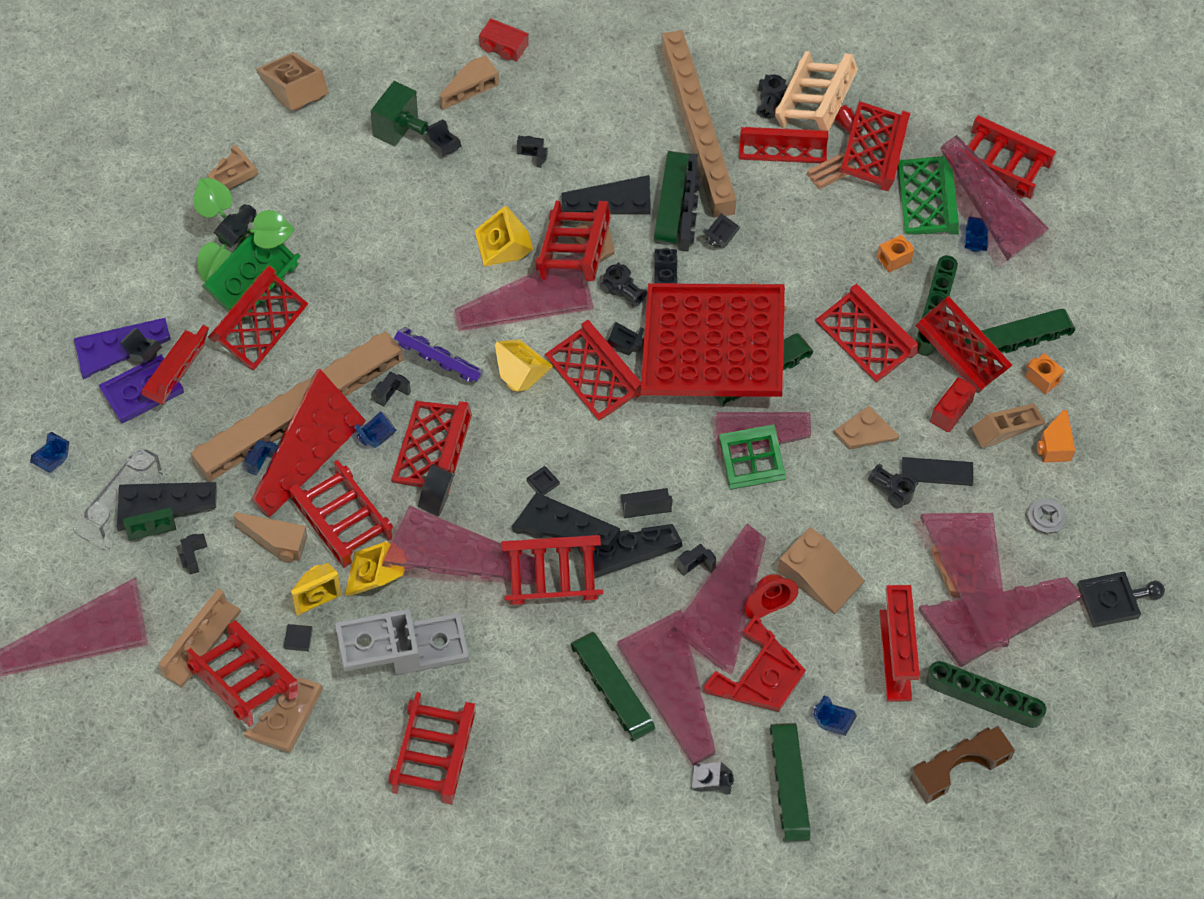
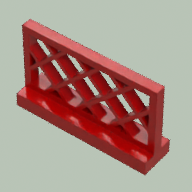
(891, 153)
(247, 302)
(884, 325)
(952, 346)
(612, 362)
(452, 443)

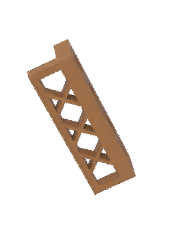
(200, 635)

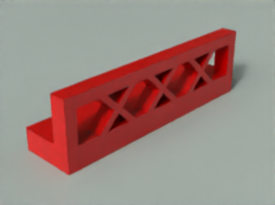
(781, 139)
(175, 365)

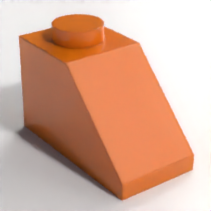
(1057, 440)

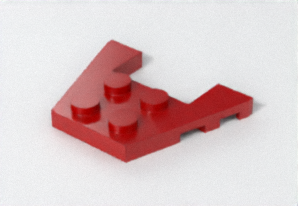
(768, 679)

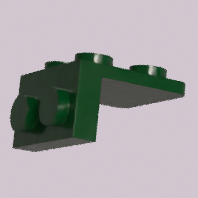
(149, 524)

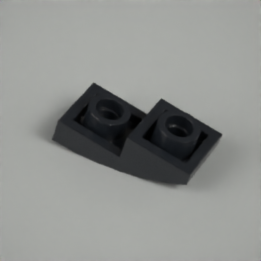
(665, 265)
(435, 489)

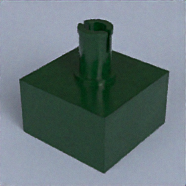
(396, 114)

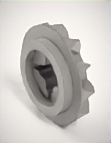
(1048, 507)

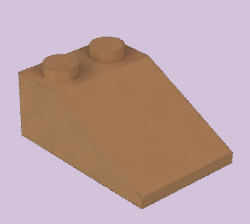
(294, 80)
(820, 570)

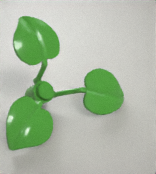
(214, 197)

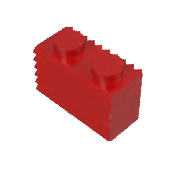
(503, 40)
(953, 404)

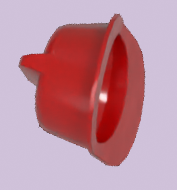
(770, 595)

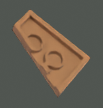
(286, 720)

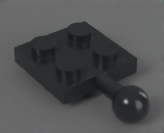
(1112, 600)

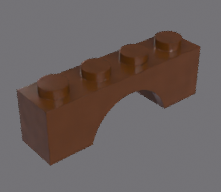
(988, 749)

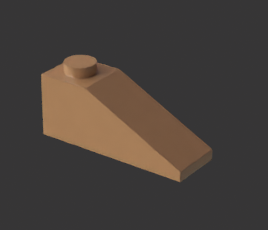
(471, 80)
(1007, 424)
(278, 537)

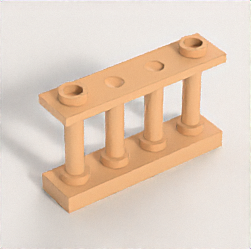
(830, 101)

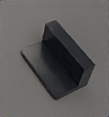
(646, 503)

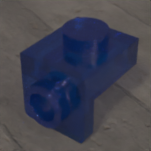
(976, 235)
(376, 430)
(51, 454)
(257, 457)
(833, 717)

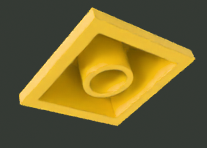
(503, 238)
(520, 364)
(368, 571)
(316, 588)

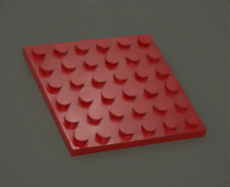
(714, 340)

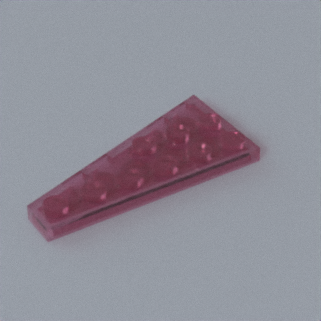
(1000, 208)
(528, 299)
(452, 550)
(972, 562)
(1023, 609)
(717, 613)
(94, 629)
(670, 679)

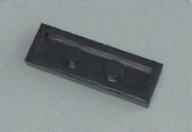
(938, 471)

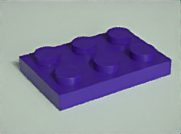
(125, 391)

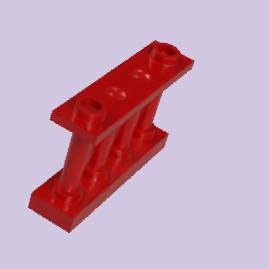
(1017, 143)
(592, 249)
(330, 533)
(538, 548)
(899, 643)
(254, 654)
(452, 764)

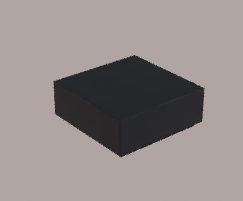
(543, 481)
(298, 637)

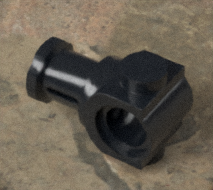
(772, 92)
(235, 225)
(623, 285)
(893, 484)

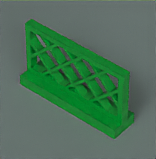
(946, 188)

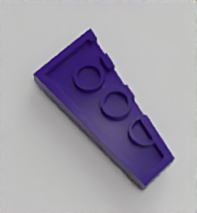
(421, 344)
(103, 349)

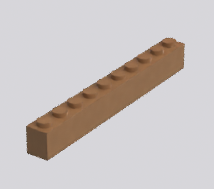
(698, 124)
(271, 421)

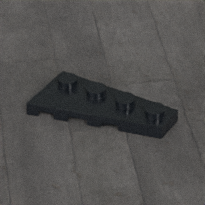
(623, 197)
(690, 202)
(181, 497)
(558, 520)
(635, 547)

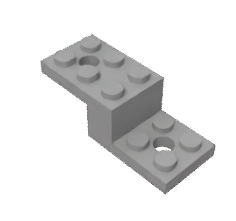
(401, 642)

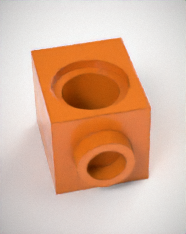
(888, 253)
(1046, 381)

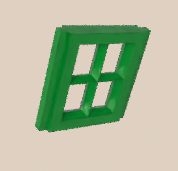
(748, 436)

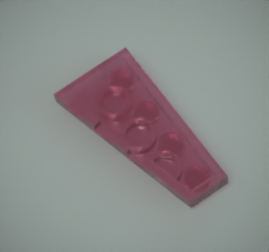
(788, 425)

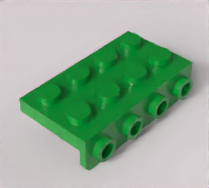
(243, 268)

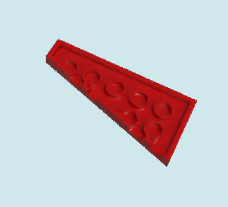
(312, 437)

